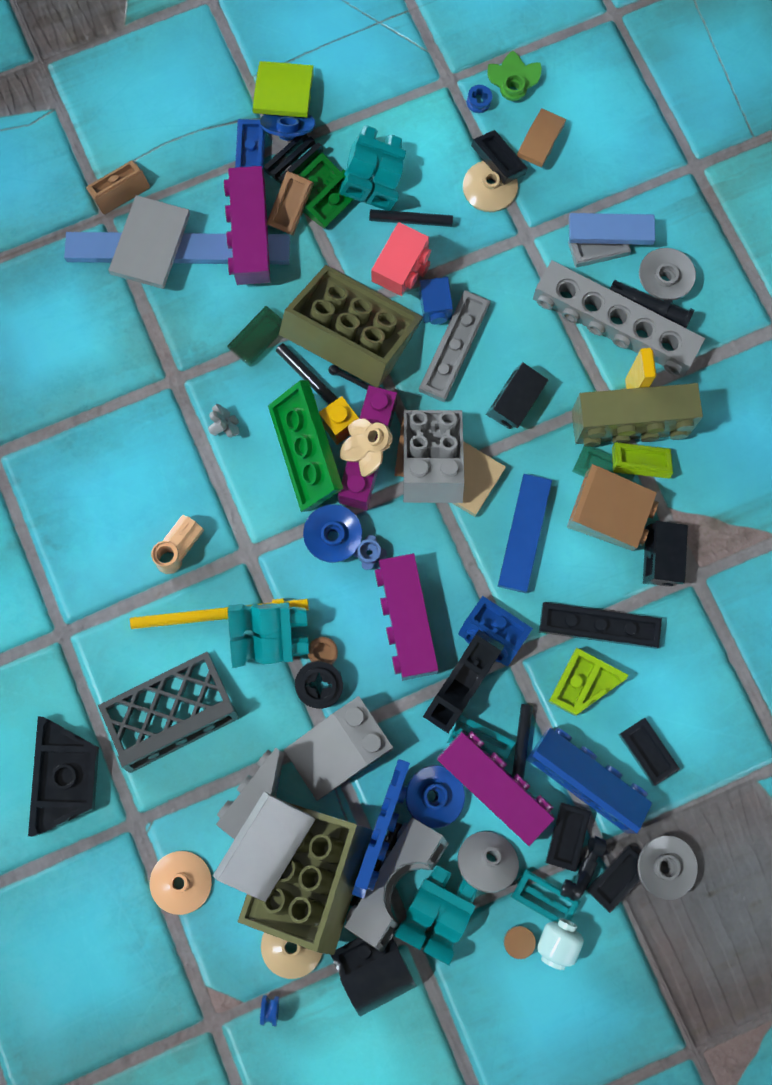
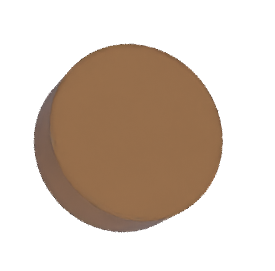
(323, 649)
(519, 942)

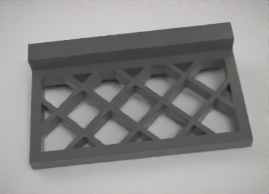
(172, 736)

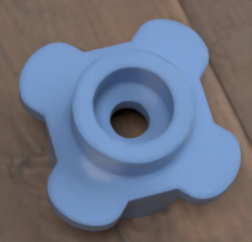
(378, 553)

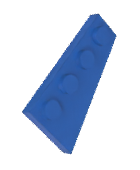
(386, 821)

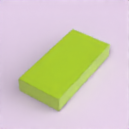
(642, 460)

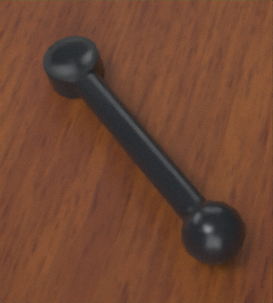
(334, 370)

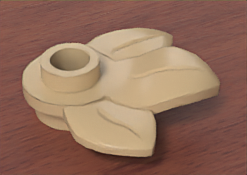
(363, 447)

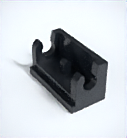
(517, 396)
(665, 554)

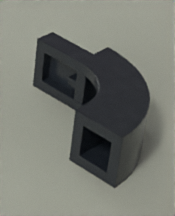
(463, 681)

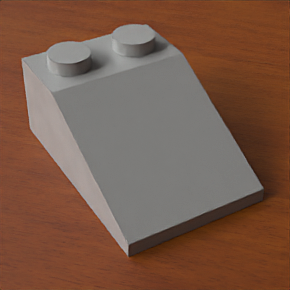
(338, 748)

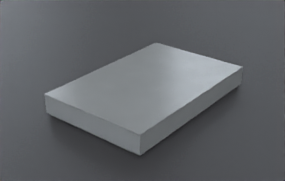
(149, 242)
(264, 847)

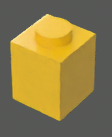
(337, 418)

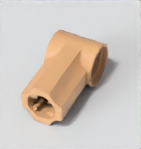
(178, 542)

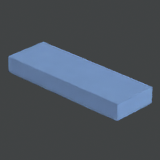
(612, 228)

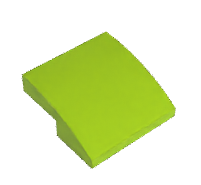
(283, 89)

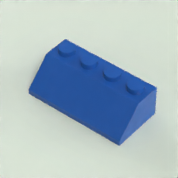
(590, 781)

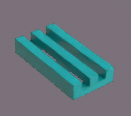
(508, 742)
(521, 885)

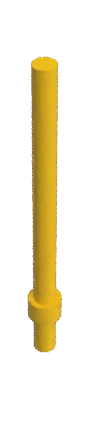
(198, 615)

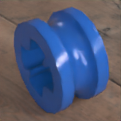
(485, 94)
(269, 1010)

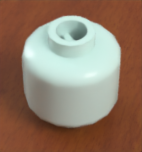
(560, 944)

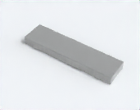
(454, 346)

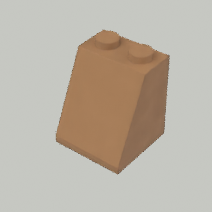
(613, 509)

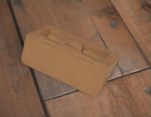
(118, 187)

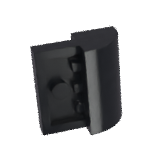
(370, 975)

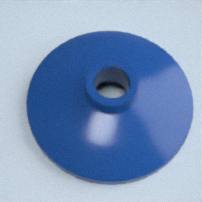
(287, 126)
(329, 519)
(448, 796)

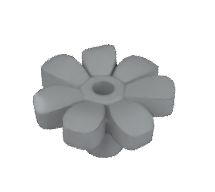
(223, 422)

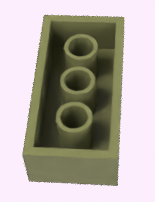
(636, 414)

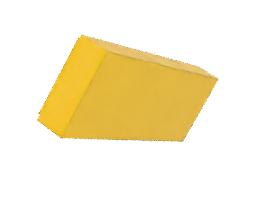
(642, 370)

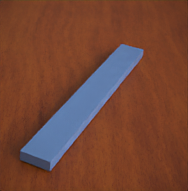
(193, 248)

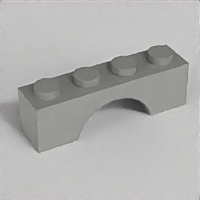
(415, 849)

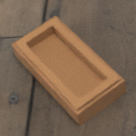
(290, 203)

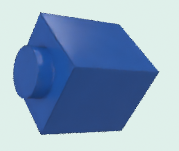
(436, 300)

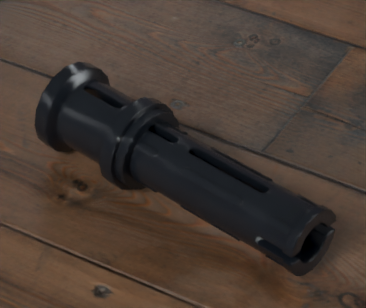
(664, 308)

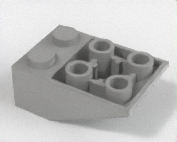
(433, 456)
(234, 814)

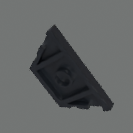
(61, 777)

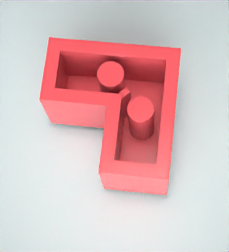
(402, 260)

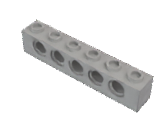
(611, 304)

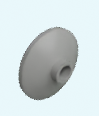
(674, 266)
(680, 870)
(481, 872)

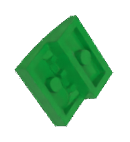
(324, 200)

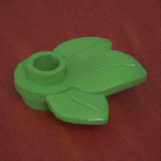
(514, 74)

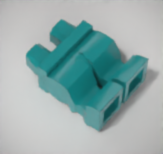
(378, 159)
(272, 632)
(437, 905)

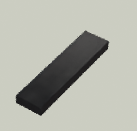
(600, 625)

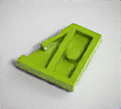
(584, 682)

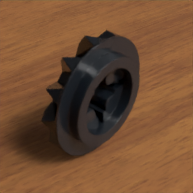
(309, 694)

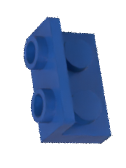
(498, 625)

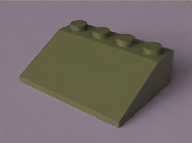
(349, 325)
(315, 887)

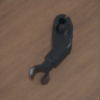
(588, 866)

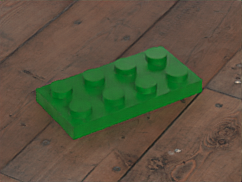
(305, 446)

